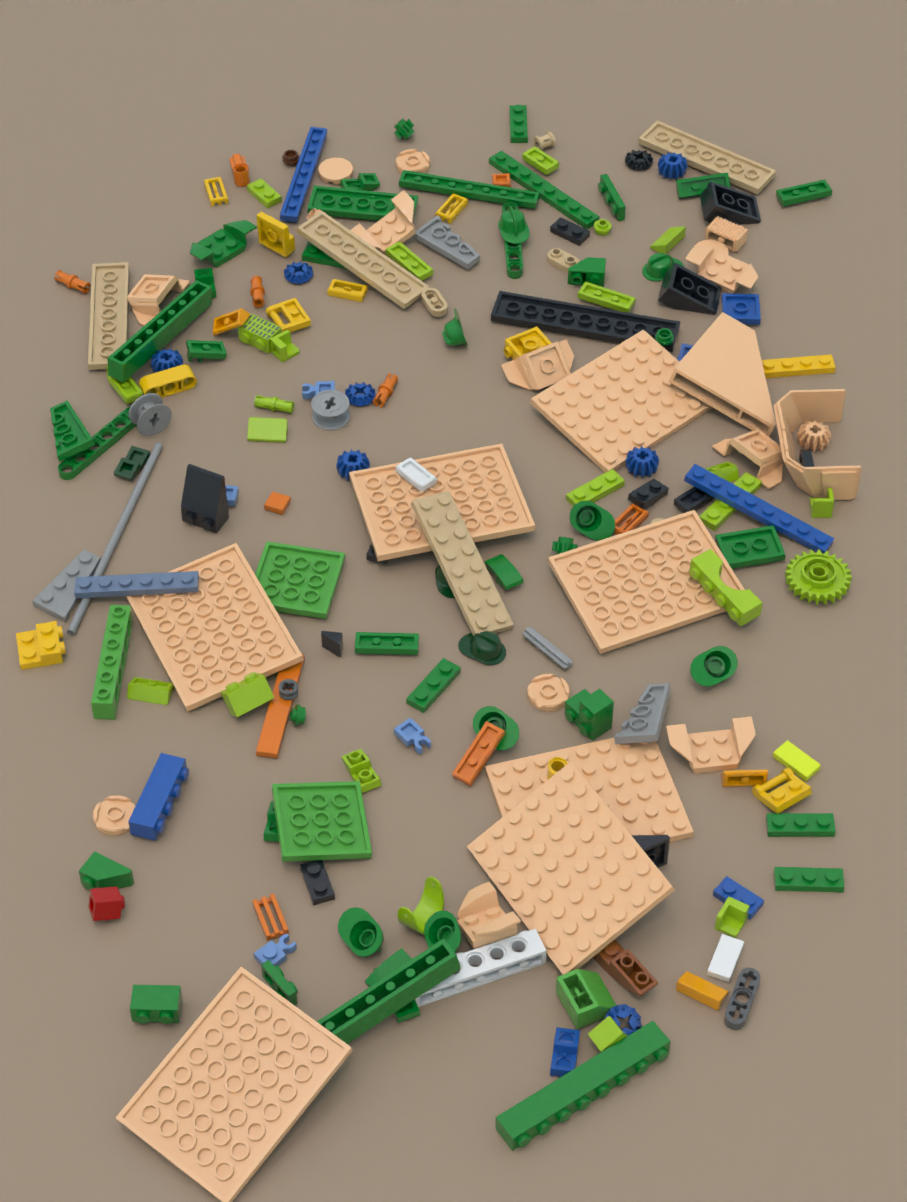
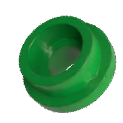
(664, 337)
(298, 715)

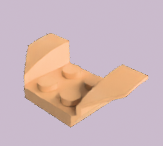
(391, 228)
(722, 269)
(150, 293)
(540, 367)
(760, 451)
(713, 749)
(483, 919)

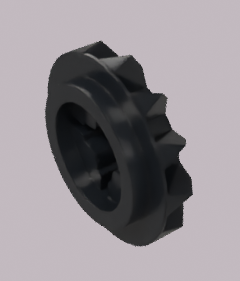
(640, 164)

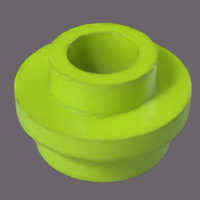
(602, 227)

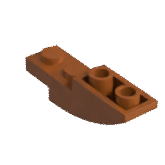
(625, 969)

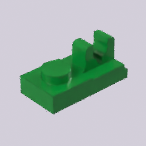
(205, 349)

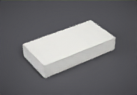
(416, 474)
(725, 958)

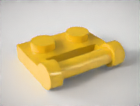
(292, 312)
(785, 795)

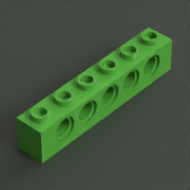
(112, 662)

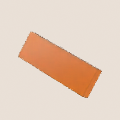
(478, 753)

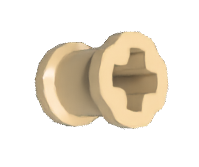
(538, 141)

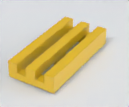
(218, 199)
(454, 209)
(347, 290)

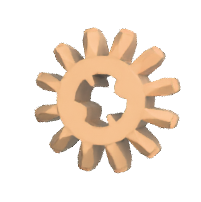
(814, 435)

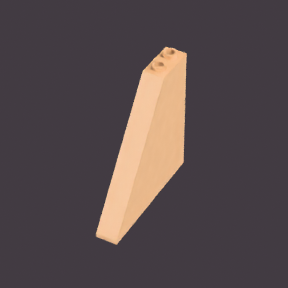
(728, 374)

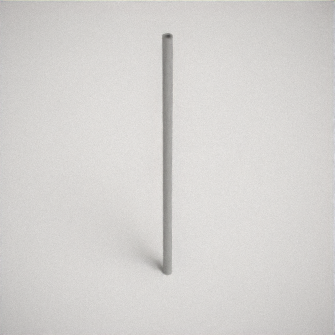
(117, 533)

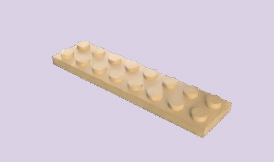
(707, 156)
(362, 259)
(107, 312)
(461, 563)

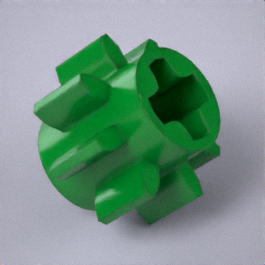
(404, 129)
(563, 544)

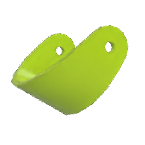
(430, 902)

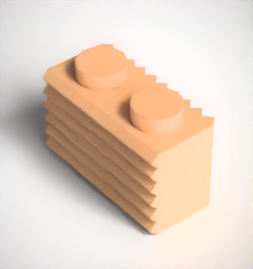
(727, 233)

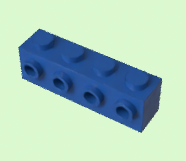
(158, 797)

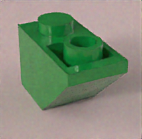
(588, 270)

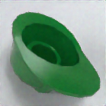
(513, 226)
(658, 265)
(453, 331)
(592, 520)
(713, 666)
(500, 719)
(442, 926)
(360, 932)

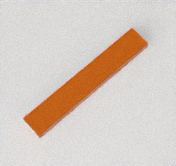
(277, 715)

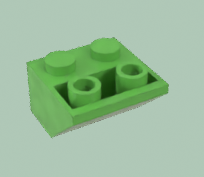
(584, 996)

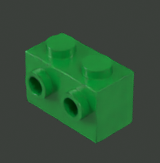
(156, 1003)

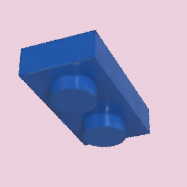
(730, 888)

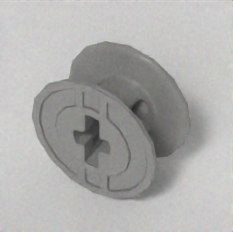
(330, 410)
(150, 414)

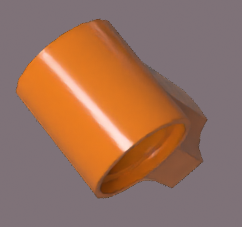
(240, 170)

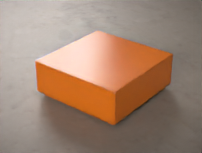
(501, 180)
(277, 503)

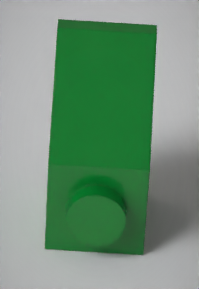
(104, 872)

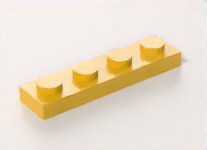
(798, 366)

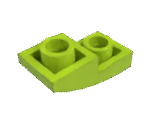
(360, 770)

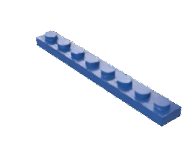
(303, 174)
(758, 509)

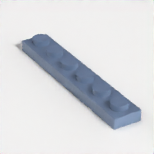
(136, 584)

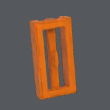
(636, 519)
(265, 902)

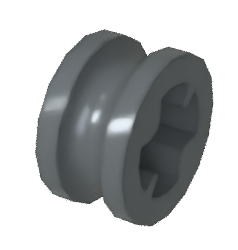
(286, 694)

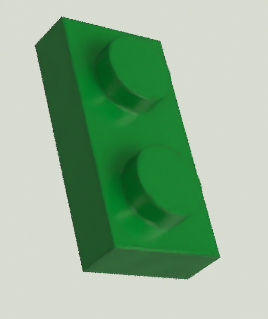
(275, 978)

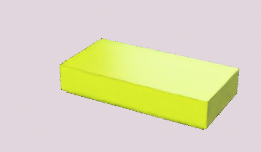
(796, 760)

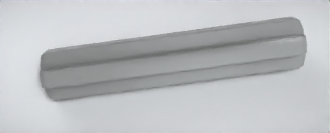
(547, 648)

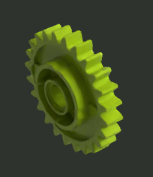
(818, 576)

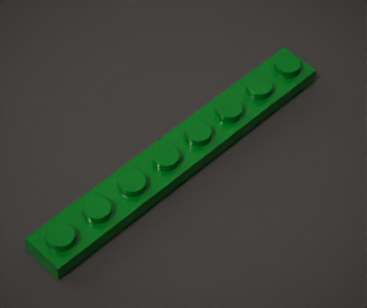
(469, 189)
(548, 192)

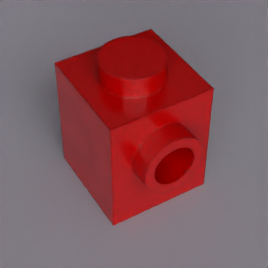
(105, 903)

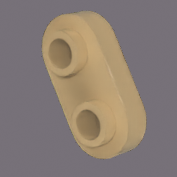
(561, 259)
(434, 302)

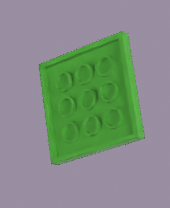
(300, 578)
(321, 821)

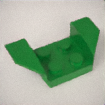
(224, 243)

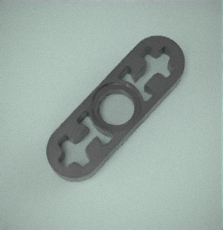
(744, 1008)

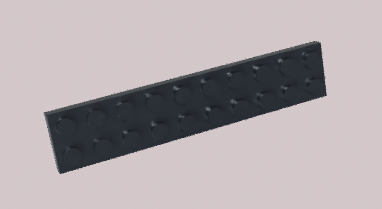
(577, 318)

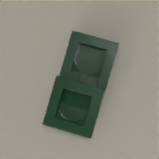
(133, 463)

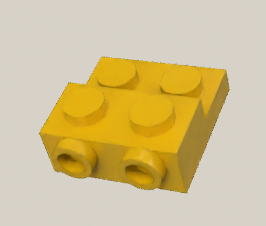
(274, 235)
(525, 343)
(41, 646)

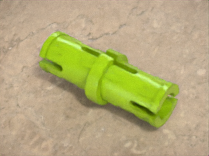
(274, 404)

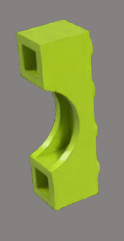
(739, 604)

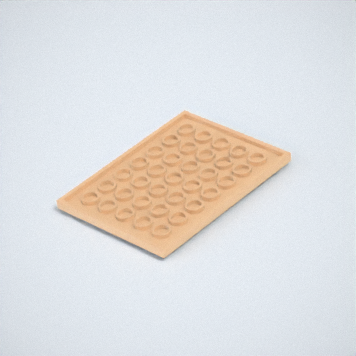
(620, 402)
(478, 482)
(640, 581)
(216, 632)
(625, 776)
(570, 869)
(234, 1085)

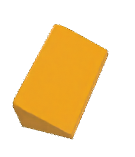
(229, 321)
(743, 777)
(701, 990)

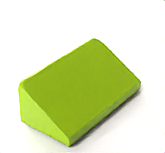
(669, 239)
(267, 429)
(726, 471)
(150, 690)

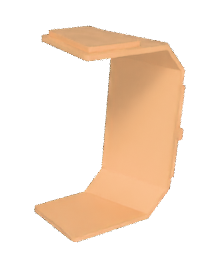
(820, 406)

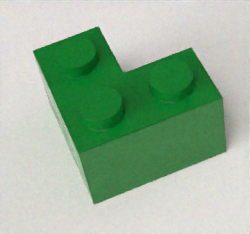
(590, 712)

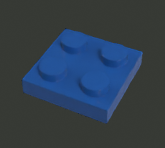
(742, 307)

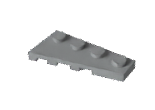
(441, 239)
(59, 595)
(647, 717)

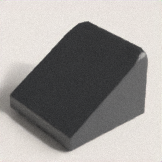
(332, 642)

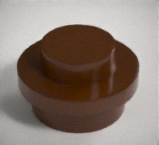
(290, 157)

